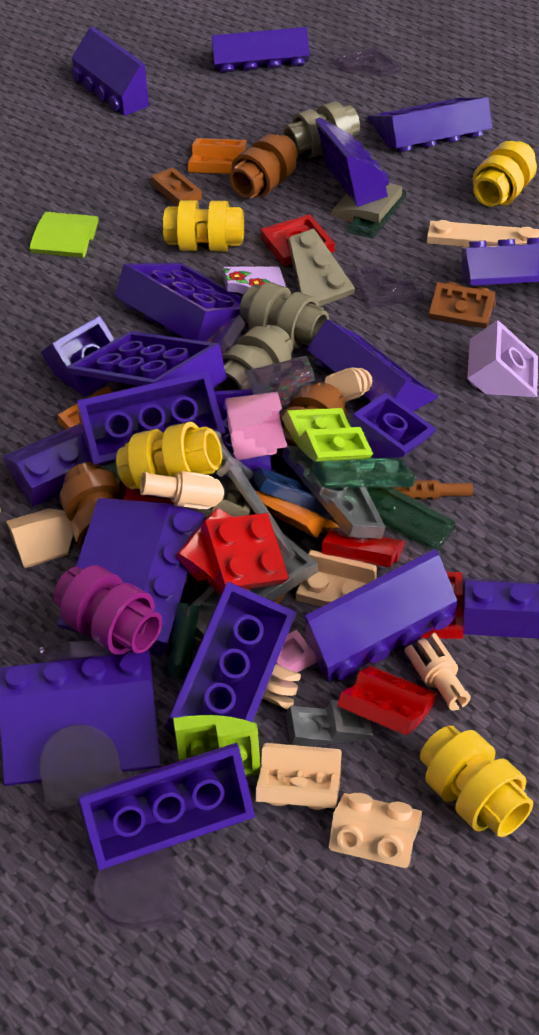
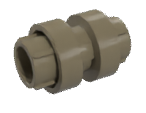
(304, 129)
(275, 305)
(253, 350)

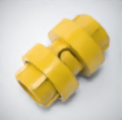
(504, 173)
(184, 228)
(177, 449)
(486, 789)

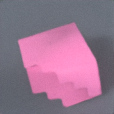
(255, 425)

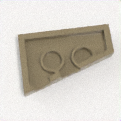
(317, 269)

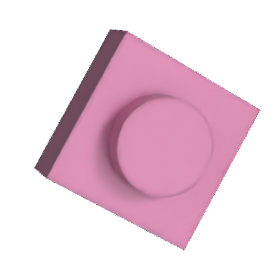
(296, 653)

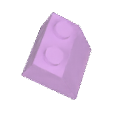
(502, 363)

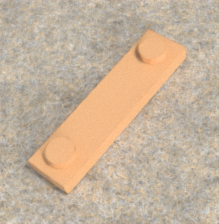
(460, 234)

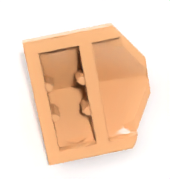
(41, 536)

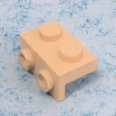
(299, 776)
(374, 829)

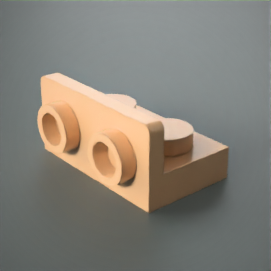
(334, 579)

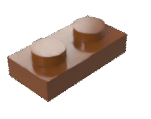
(175, 186)

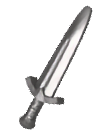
(240, 475)

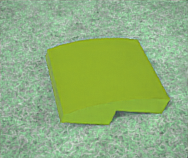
(63, 234)
(326, 434)
(209, 732)

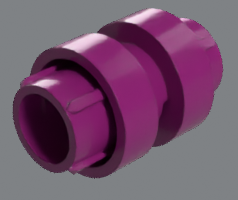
(107, 609)

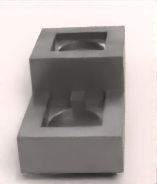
(325, 726)

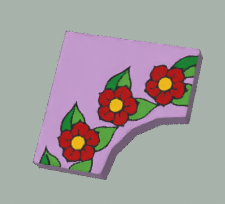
(241, 278)

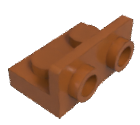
(462, 304)

